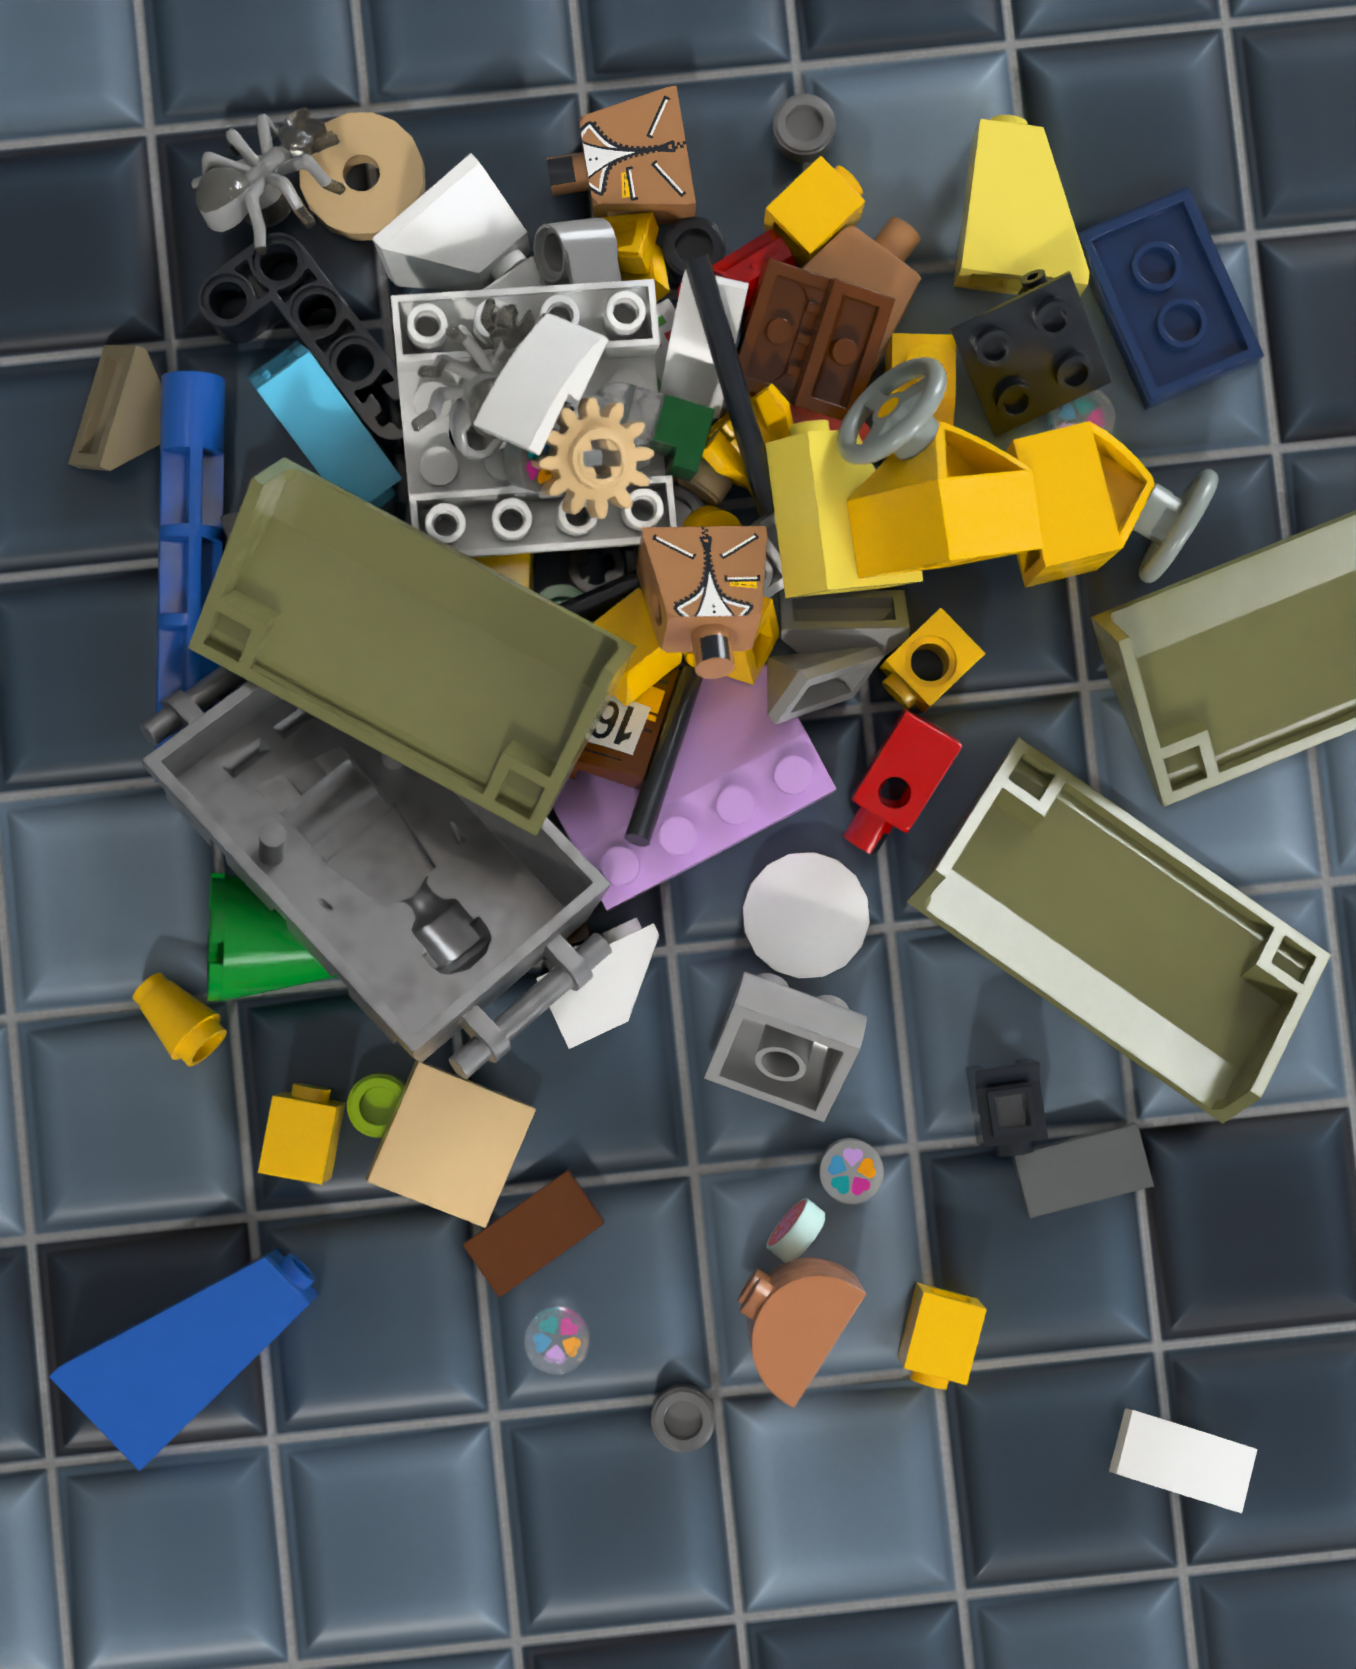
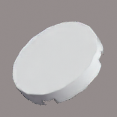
(806, 915)

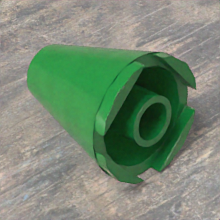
(251, 945)

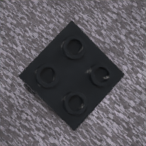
(1031, 352)

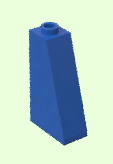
(176, 1361)

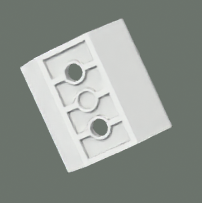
(472, 500)

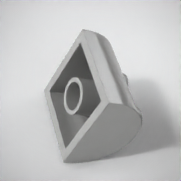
(786, 1045)

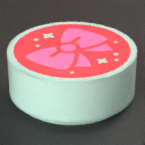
(796, 1230)

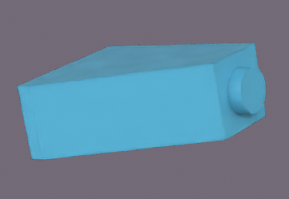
(324, 425)

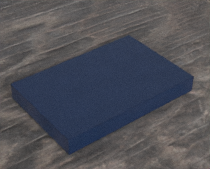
(1168, 298)

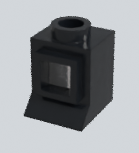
(1007, 1107)

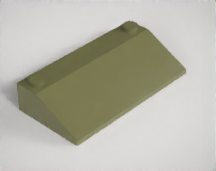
(407, 644)
(1239, 661)
(1122, 932)

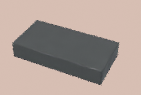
(1082, 1170)

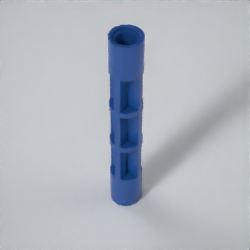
(188, 522)

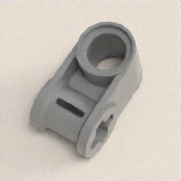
(576, 252)

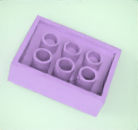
(727, 785)

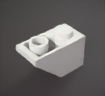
(614, 988)

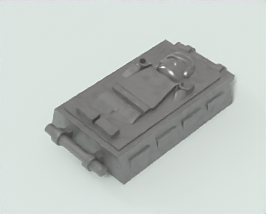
(380, 868)

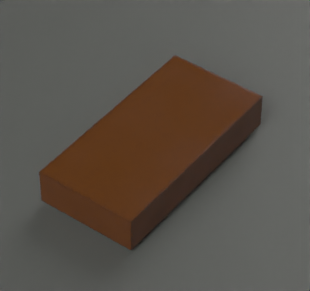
(533, 1233)

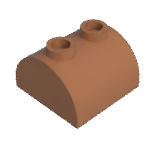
(797, 1319)

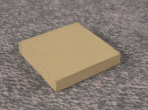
(450, 1143)

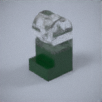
(671, 424)

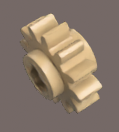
(604, 480)

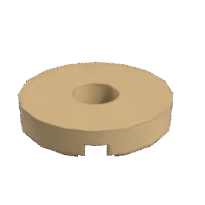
(374, 141)

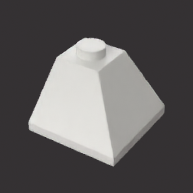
(454, 235)

